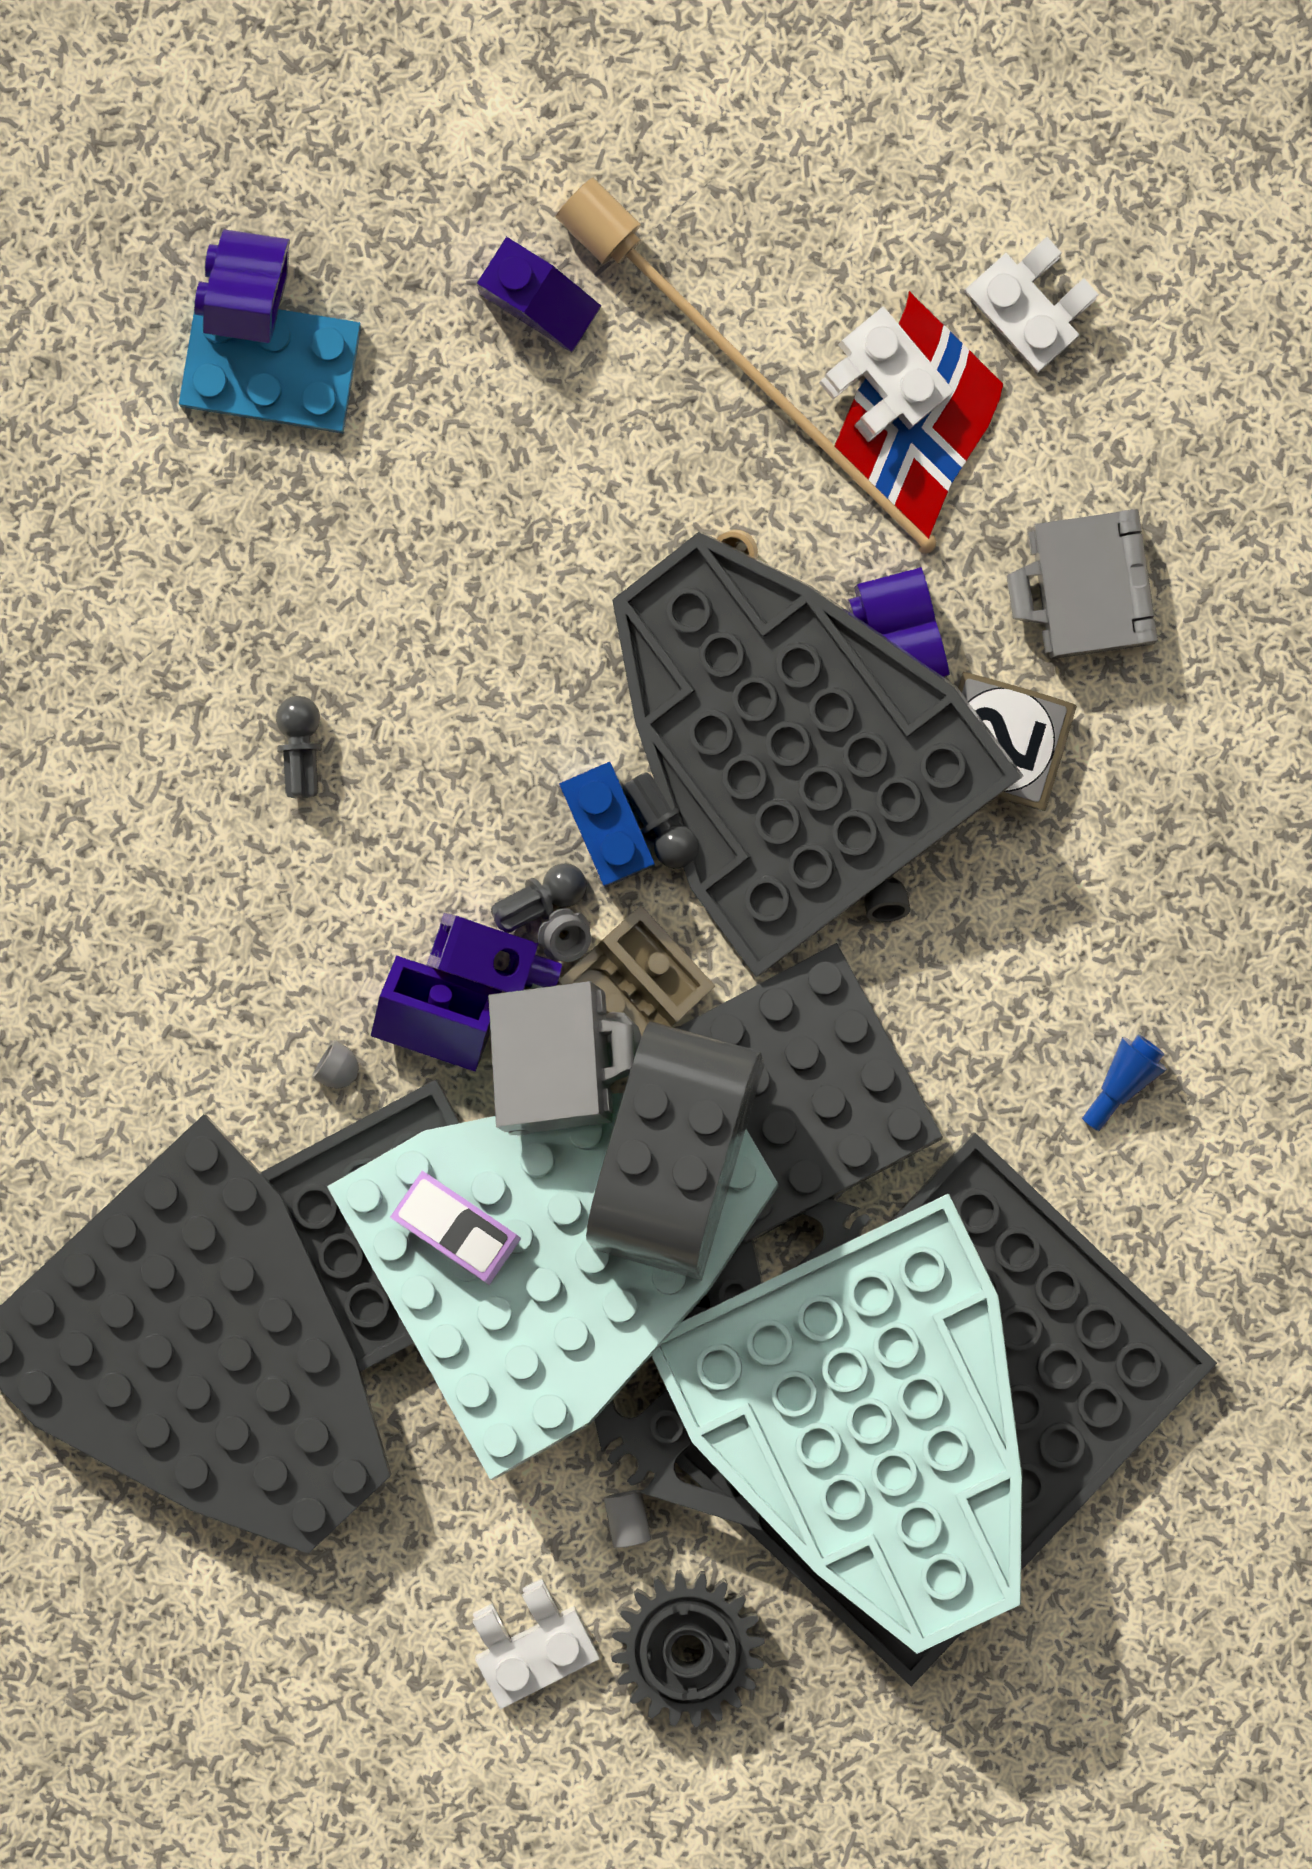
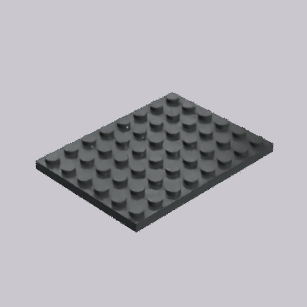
(1085, 1365)

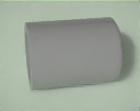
(627, 1519)

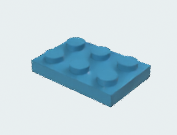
(292, 380)

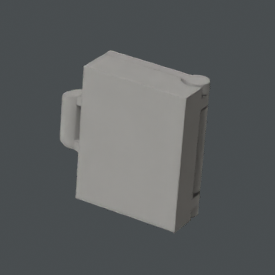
(1089, 585)
(554, 1057)

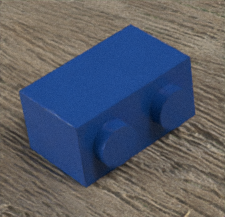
(607, 824)

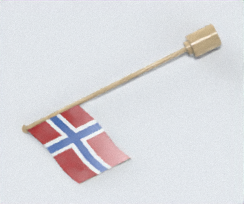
(900, 466)

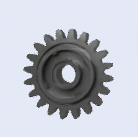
(694, 1683)

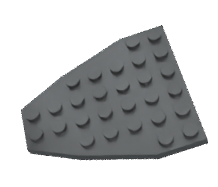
(792, 743)
(199, 1350)

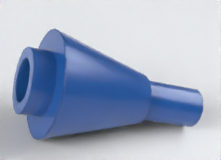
(1131, 1070)

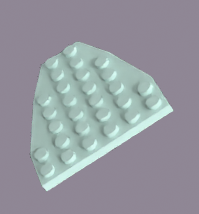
(559, 1319)
(870, 1421)

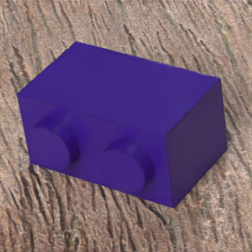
(434, 1013)

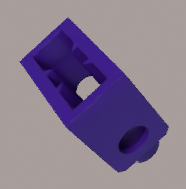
(470, 950)

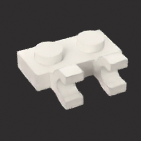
(1023, 312)
(895, 370)
(535, 1656)

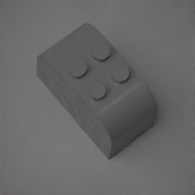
(673, 1149)

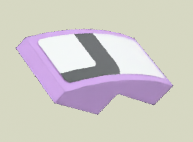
(455, 1227)

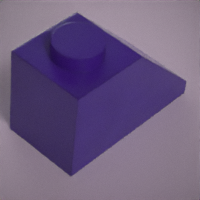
(537, 294)

